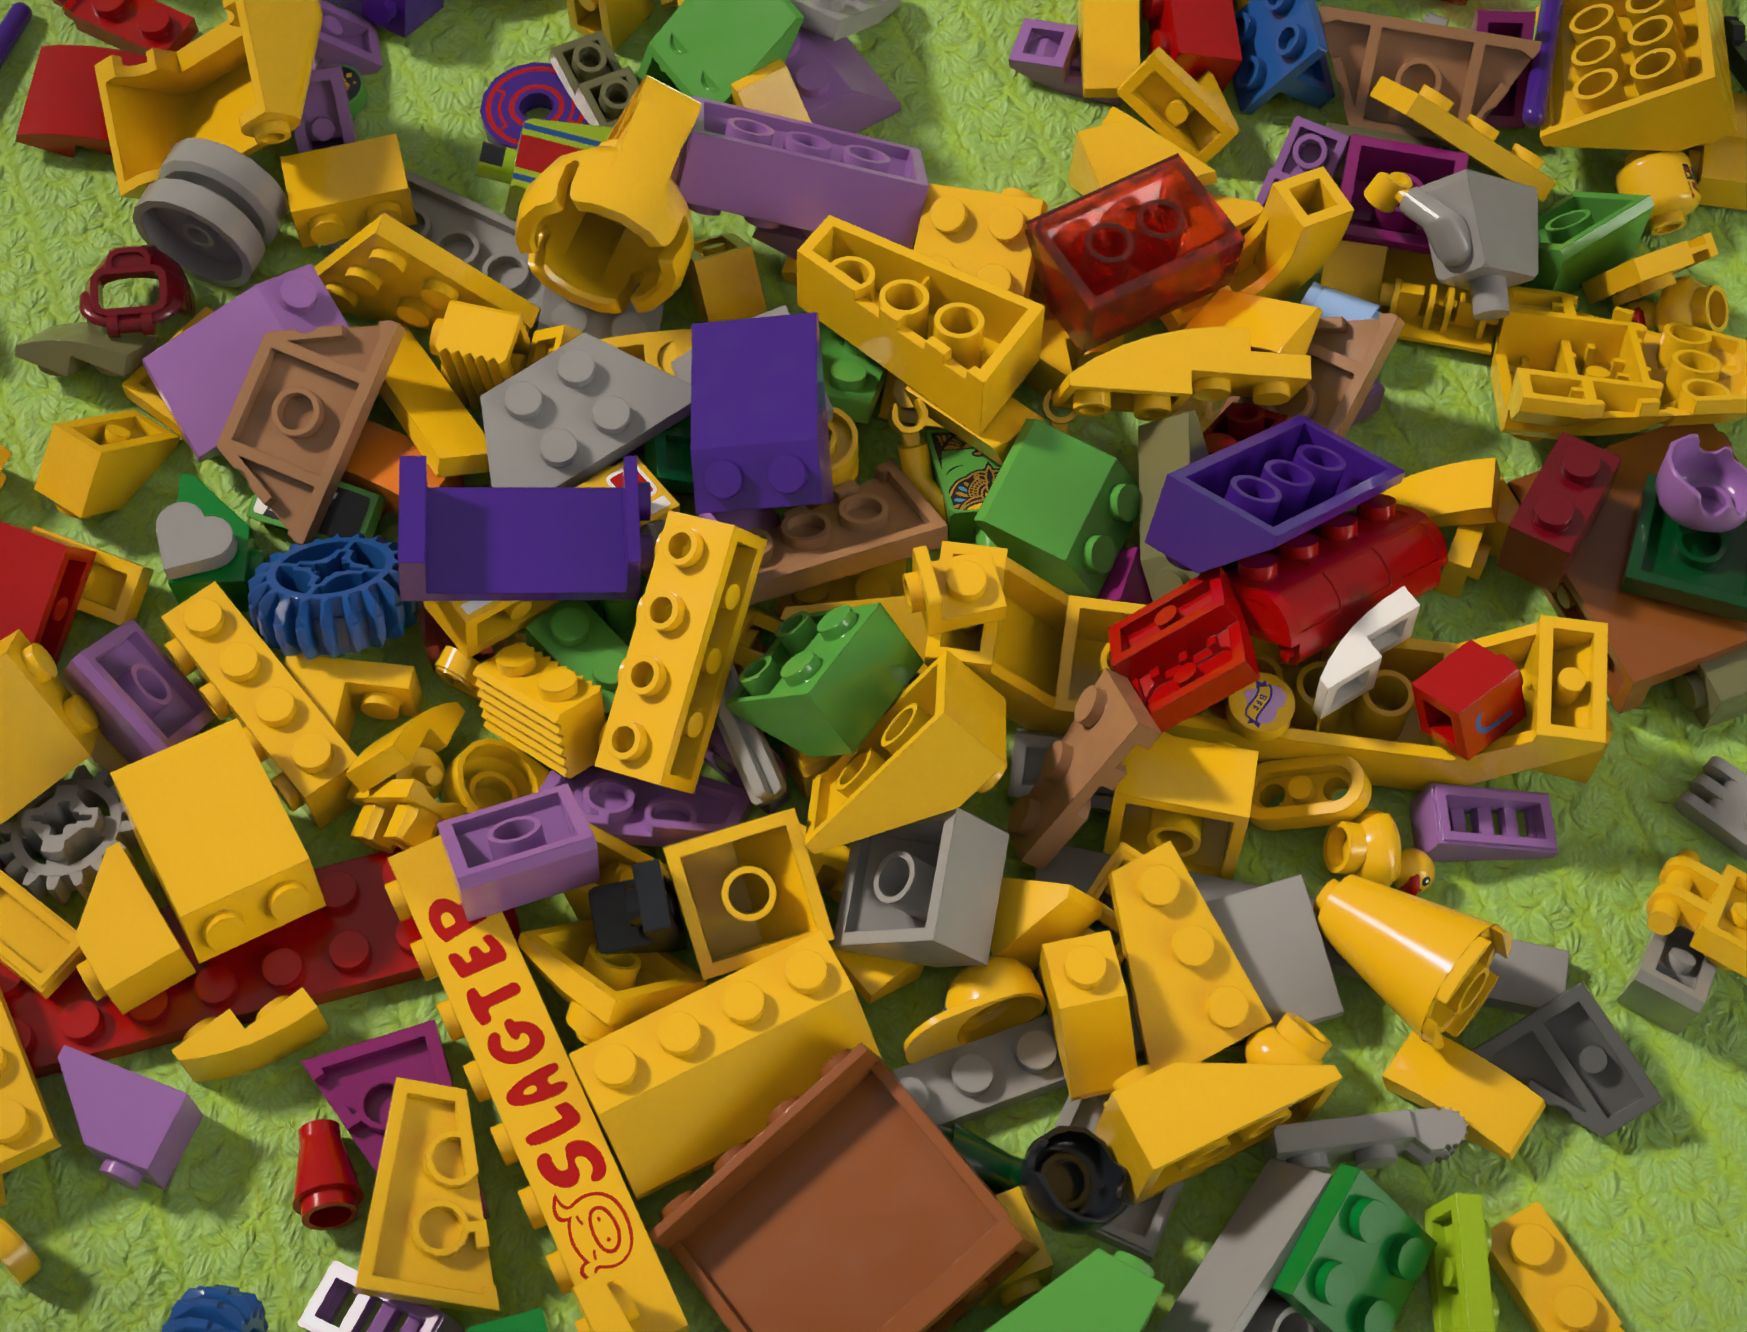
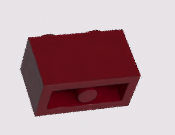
(1558, 512)

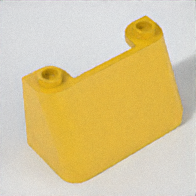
(229, 86)

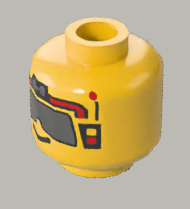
(1668, 180)

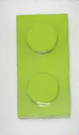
(1460, 1265)

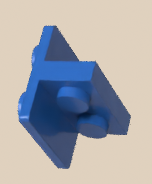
(1281, 52)

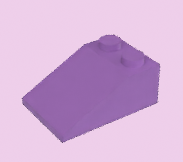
(208, 363)

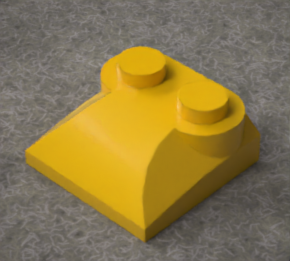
(604, 988)

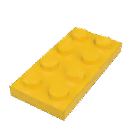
(978, 236)

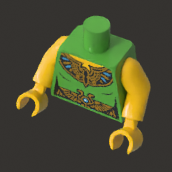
(952, 472)

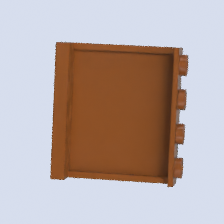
(1646, 636)
(845, 1216)

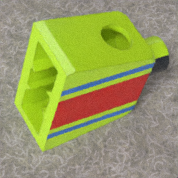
(537, 149)

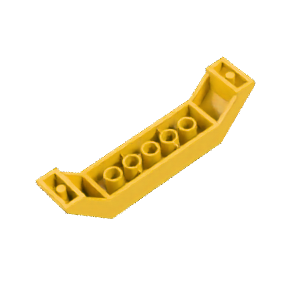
(1061, 645)

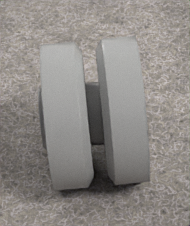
(212, 211)

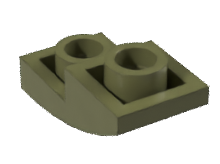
(594, 78)
(73, 346)

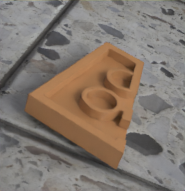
(1104, 731)

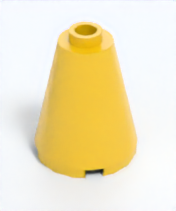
(1413, 952)

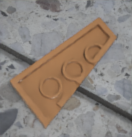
(843, 538)

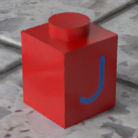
(1469, 699)

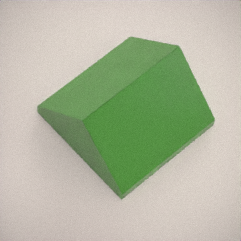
(1587, 237)

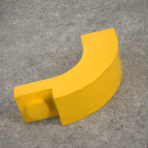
(1287, 243)

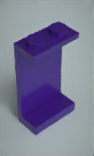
(521, 540)

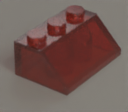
(1132, 252)

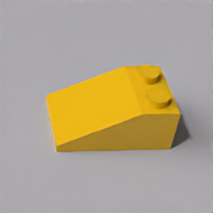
(917, 762)
(1202, 1114)

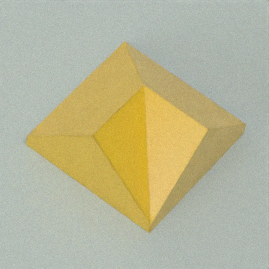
(1122, 148)

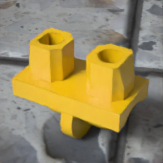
(403, 807)

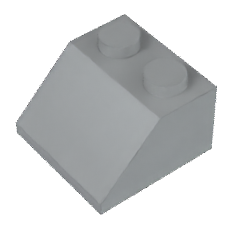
(924, 892)

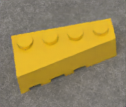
(921, 319)

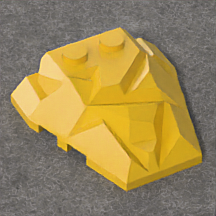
(1608, 375)

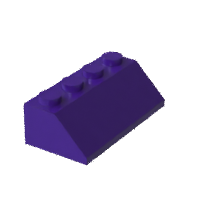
(1262, 494)

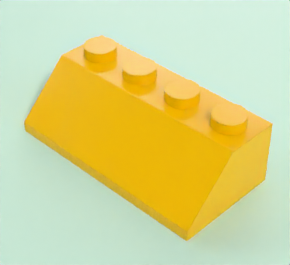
(719, 1062)

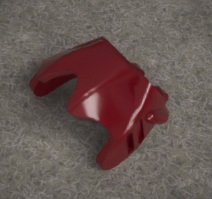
(137, 262)

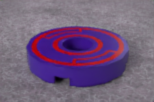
(518, 92)

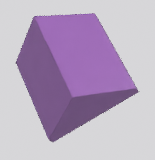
(136, 693)
(520, 851)

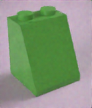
(1091, 1296)

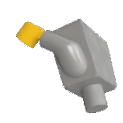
(1476, 229)

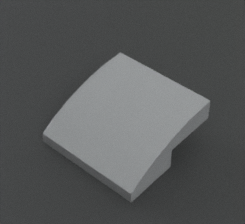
(1280, 950)

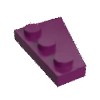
(362, 1079)

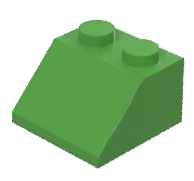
(1060, 508)

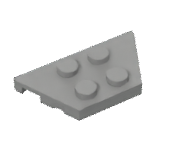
(576, 414)

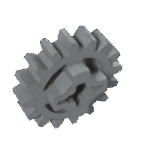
(68, 834)

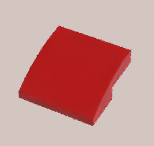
(65, 100)
(1185, 649)

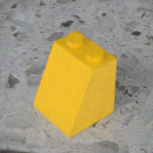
(41, 724)
(218, 840)

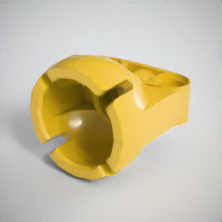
(613, 212)

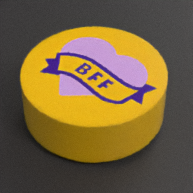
(1261, 709)

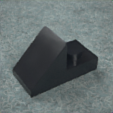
(638, 913)

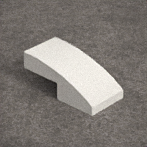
(1358, 656)

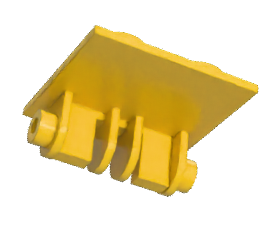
(1431, 310)

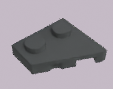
(1575, 1062)

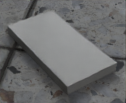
(474, 236)

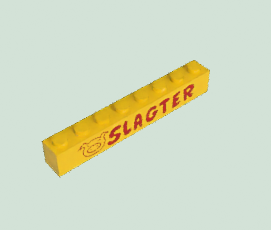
(534, 1090)

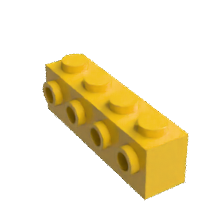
(680, 651)
(277, 715)

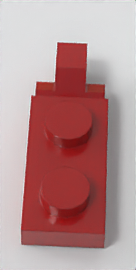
(131, 24)

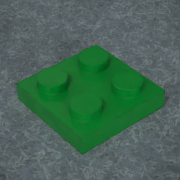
(1355, 1258)

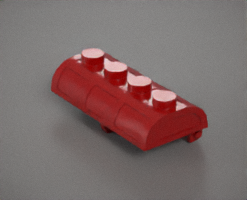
(1335, 573)

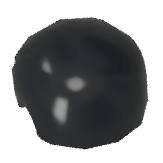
(1072, 1181)

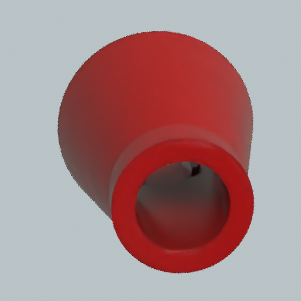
(325, 1179)

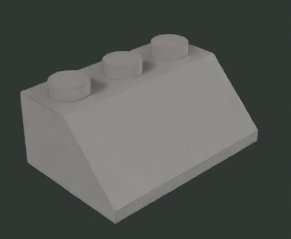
(1237, 1275)

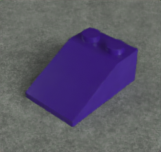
(759, 414)

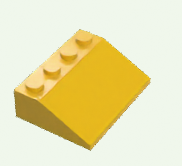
(1640, 76)

